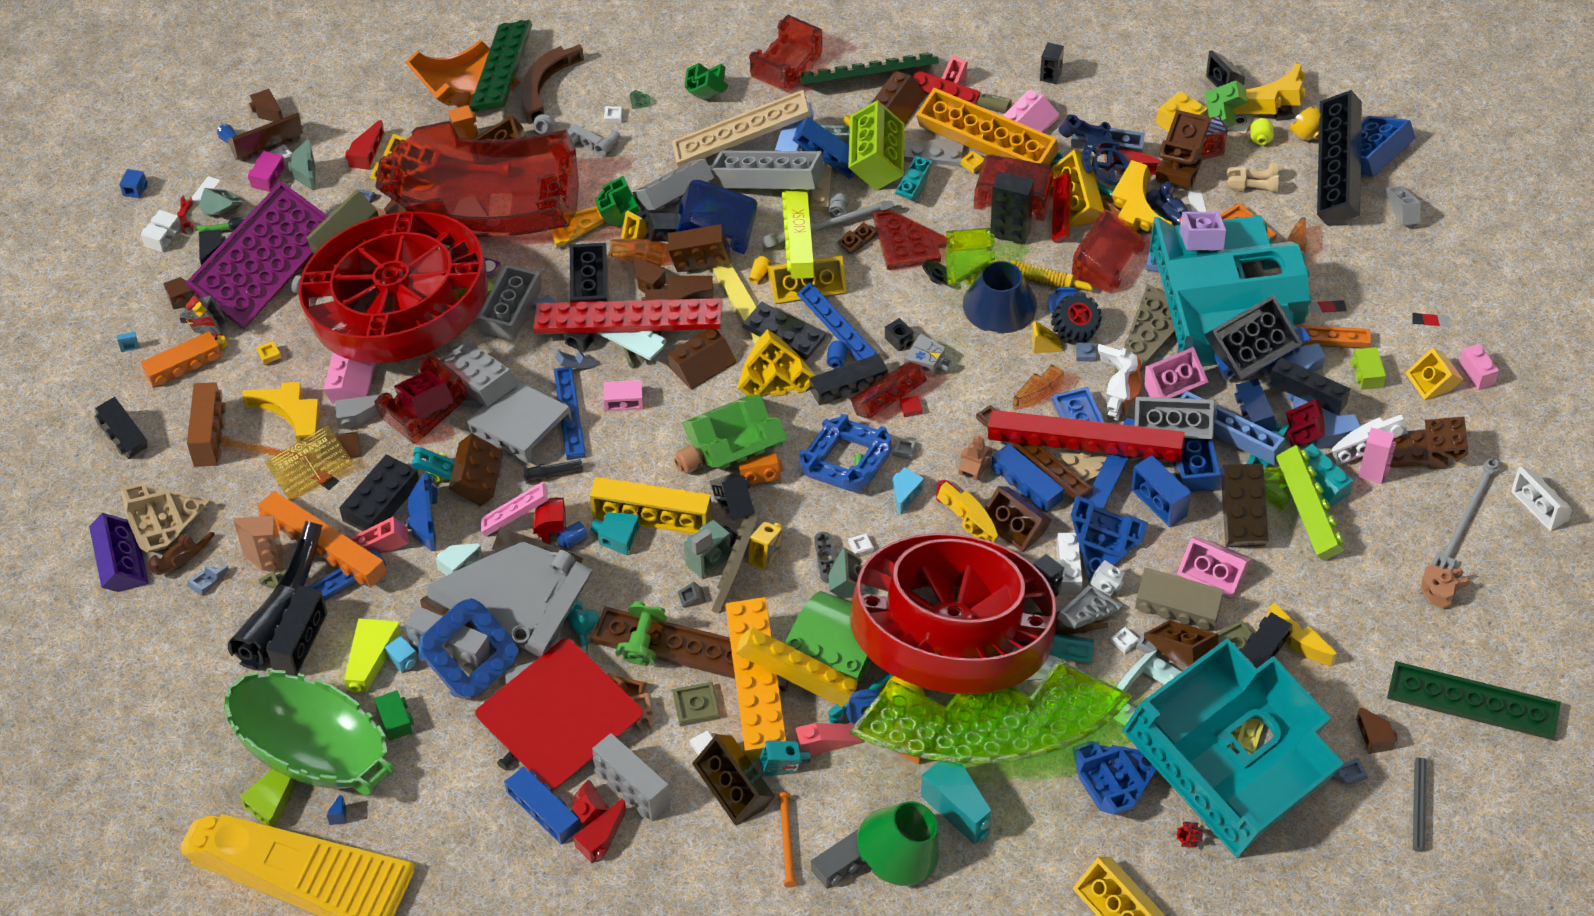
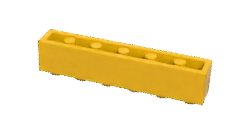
(796, 666)

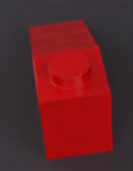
(365, 147)
(598, 835)

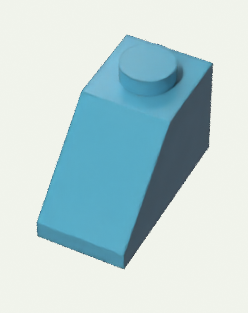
(906, 488)

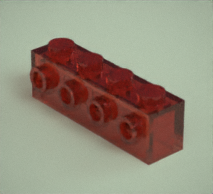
(888, 390)

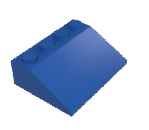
(1382, 141)

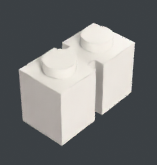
(161, 225)

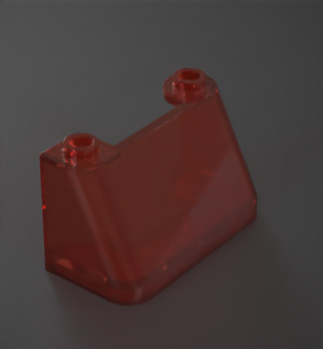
(1106, 252)

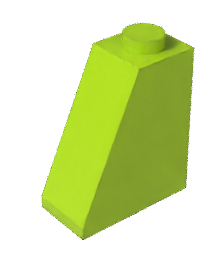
(268, 797)

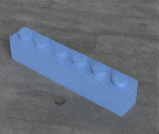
(1245, 434)

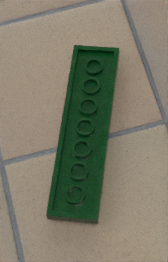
(501, 65)
(861, 69)
(1474, 700)

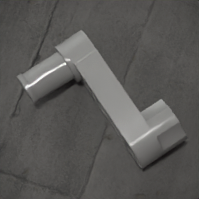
(592, 141)

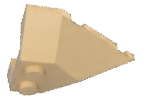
(159, 514)

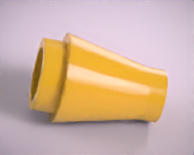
(759, 269)

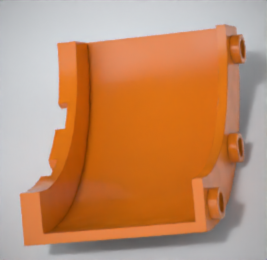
(452, 77)

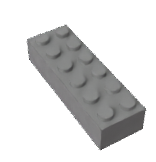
(768, 169)

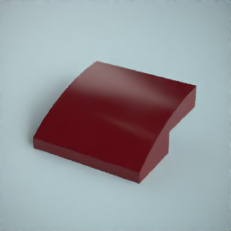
(1305, 423)

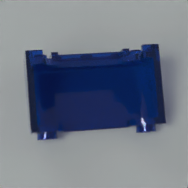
(712, 205)

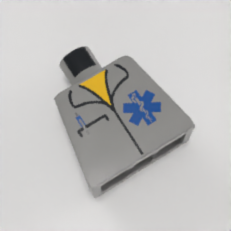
(928, 354)

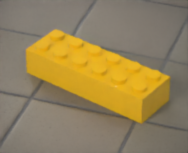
(655, 505)

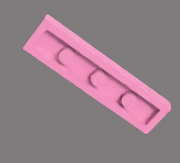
(513, 509)

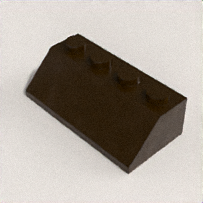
(733, 779)

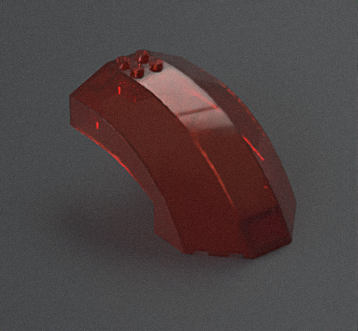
(485, 183)

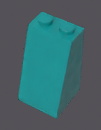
(957, 799)

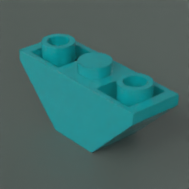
(915, 178)

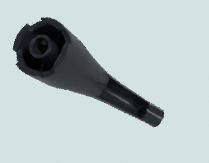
(253, 636)

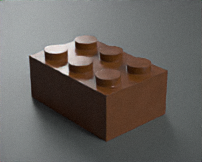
(699, 248)
(476, 469)

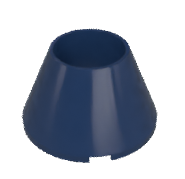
(1000, 299)

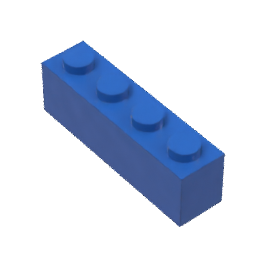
(816, 138)
(1027, 478)
(542, 805)

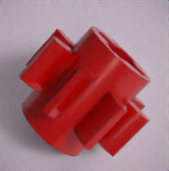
(1189, 834)

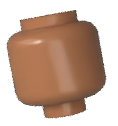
(689, 459)

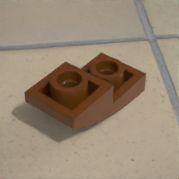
(858, 238)

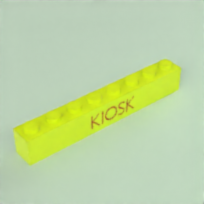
(797, 233)

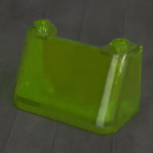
(968, 253)

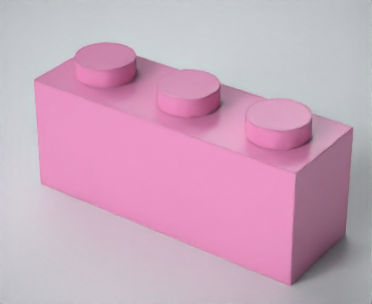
(1377, 455)

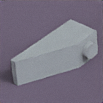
(1405, 205)
(355, 411)

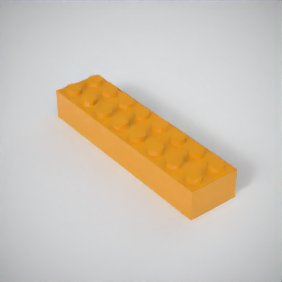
(984, 129)
(756, 686)

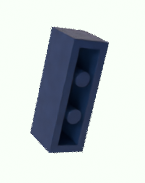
(1255, 404)

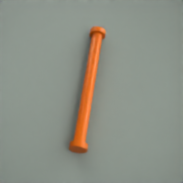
(784, 798)

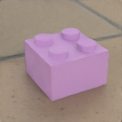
(1202, 231)

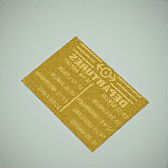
(309, 462)

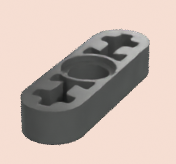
(829, 550)

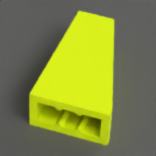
(369, 652)

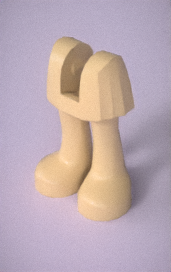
(1242, 178)

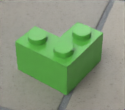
(1223, 100)

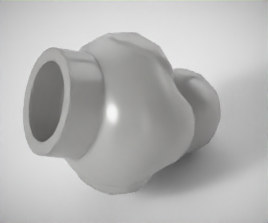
(544, 124)

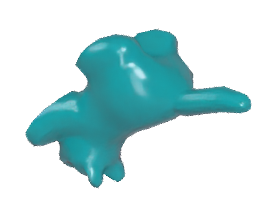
(582, 621)

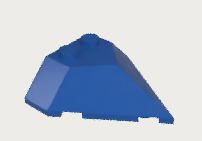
(420, 511)
(1104, 534)
(1112, 775)

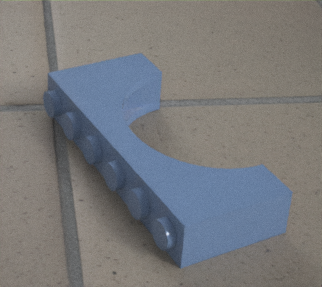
(1336, 426)

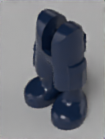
(1172, 208)

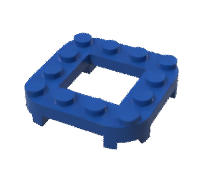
(856, 477)
(444, 665)

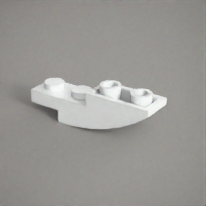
(1354, 443)

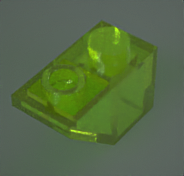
(1275, 487)

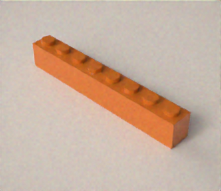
(332, 545)

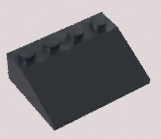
(1254, 338)

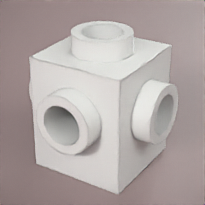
(1107, 578)

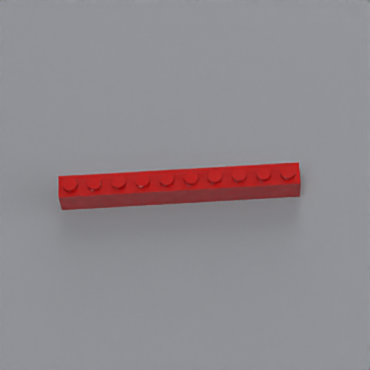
(1086, 435)

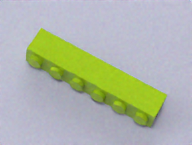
(1310, 502)

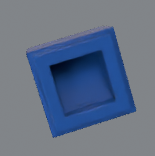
(337, 812)

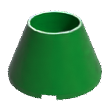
(890, 852)

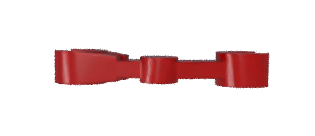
(185, 206)

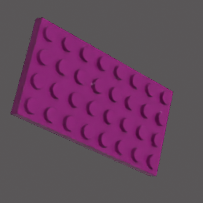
(259, 255)

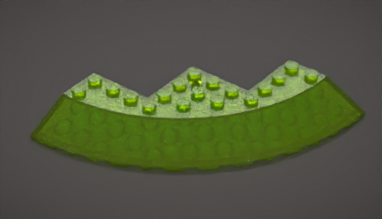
(993, 724)

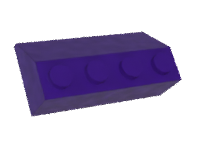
(117, 554)

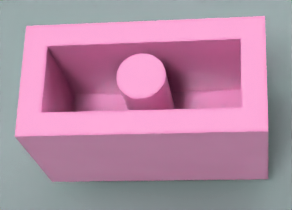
(1478, 366)
(623, 395)

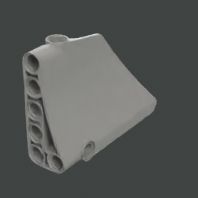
(523, 590)

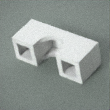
(1069, 557)

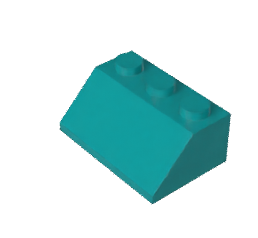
(1333, 480)

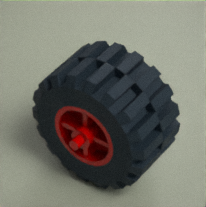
(1076, 318)

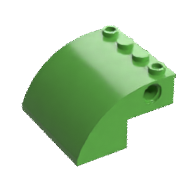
(734, 431)
(826, 635)

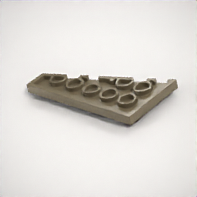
(1150, 327)
(735, 557)

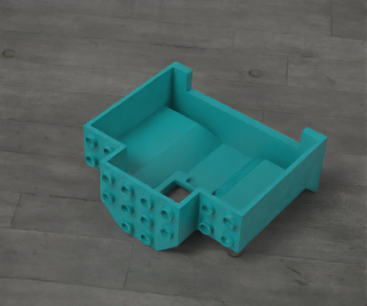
(1206, 286)
(1188, 735)

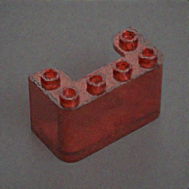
(790, 54)
(1041, 173)
(408, 424)

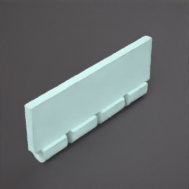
(641, 342)

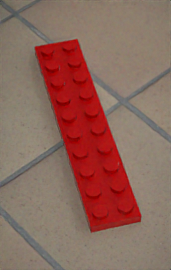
(628, 316)

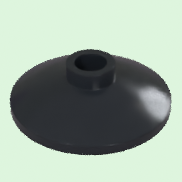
(936, 271)

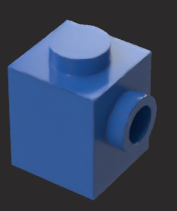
(133, 183)

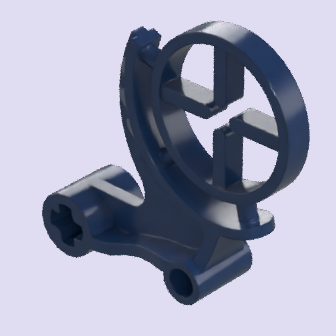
(1096, 138)

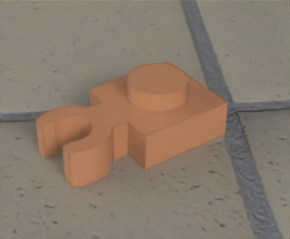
(644, 702)

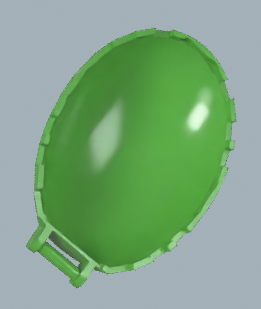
(307, 731)

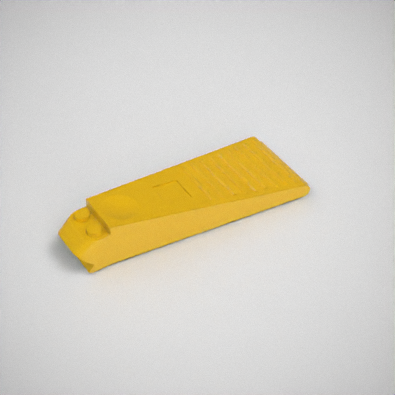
(299, 868)

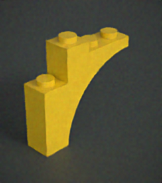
(1270, 97)
(1131, 197)
(289, 404)

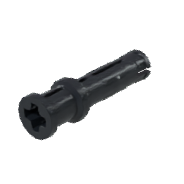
(542, 471)

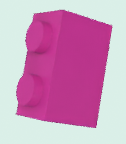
(266, 171)

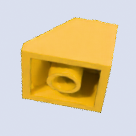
(1434, 374)

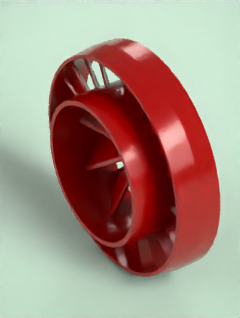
(401, 259)
(963, 642)

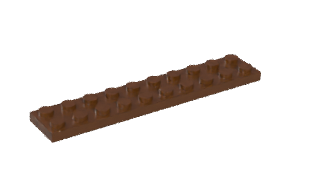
(672, 643)

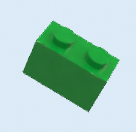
(393, 715)

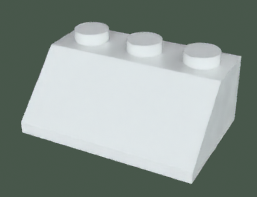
(1540, 498)

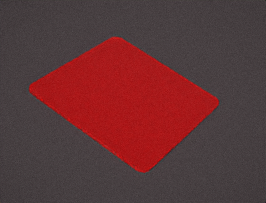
(558, 712)

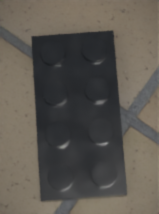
(796, 333)

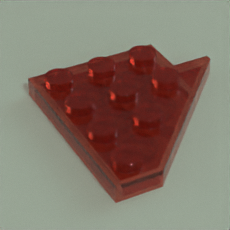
(906, 241)

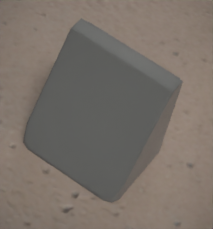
(691, 595)

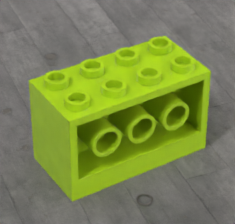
(876, 145)

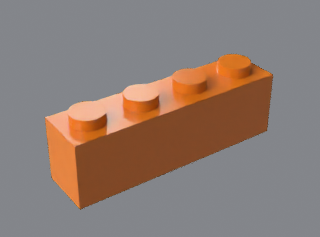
(181, 359)

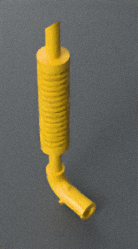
(1044, 275)

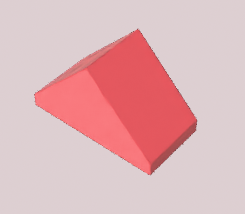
(956, 70)

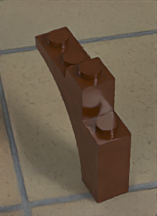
(682, 288)

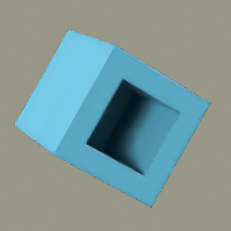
(401, 654)

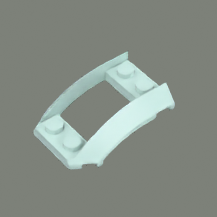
(1151, 666)

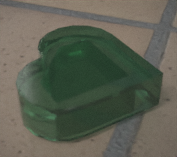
(639, 100)

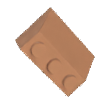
(260, 541)

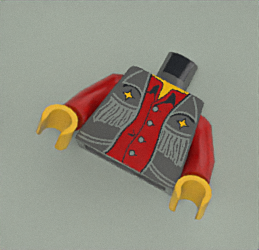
(205, 316)

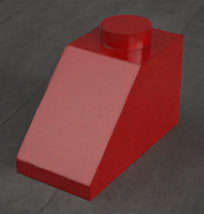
(588, 803)

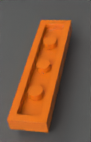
(1338, 336)

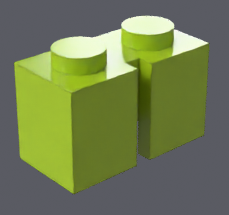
(1368, 368)

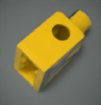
(766, 537)

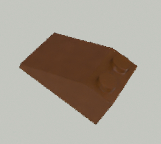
(506, 129)
(1182, 642)

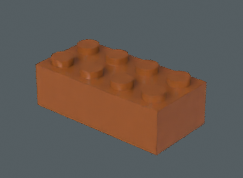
(206, 424)

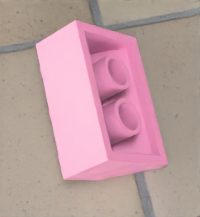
(1033, 111)
(1174, 375)
(348, 378)
(1213, 565)

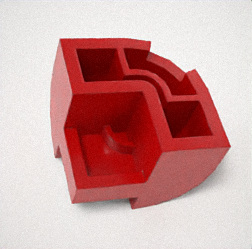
(549, 518)

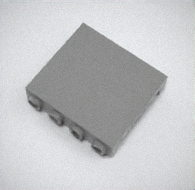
(518, 420)

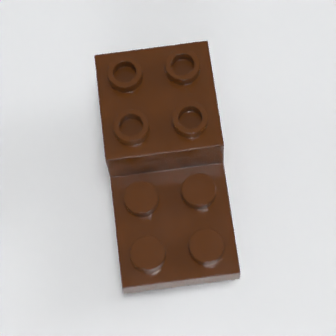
(1182, 150)
(1433, 445)

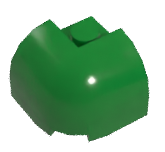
(705, 82)
(615, 201)

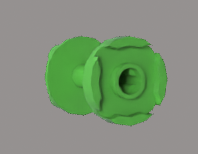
(637, 649)

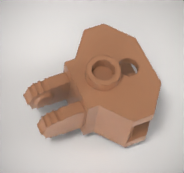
(975, 458)
(1442, 584)

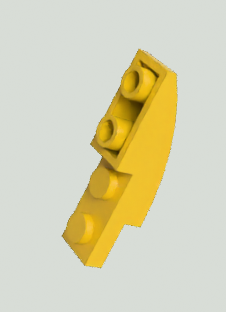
(974, 516)
(1306, 641)

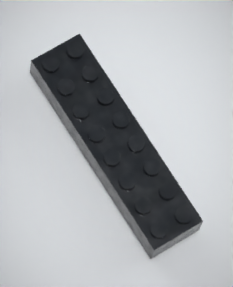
(1339, 158)

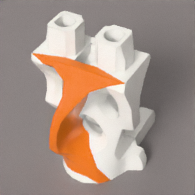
(1125, 383)

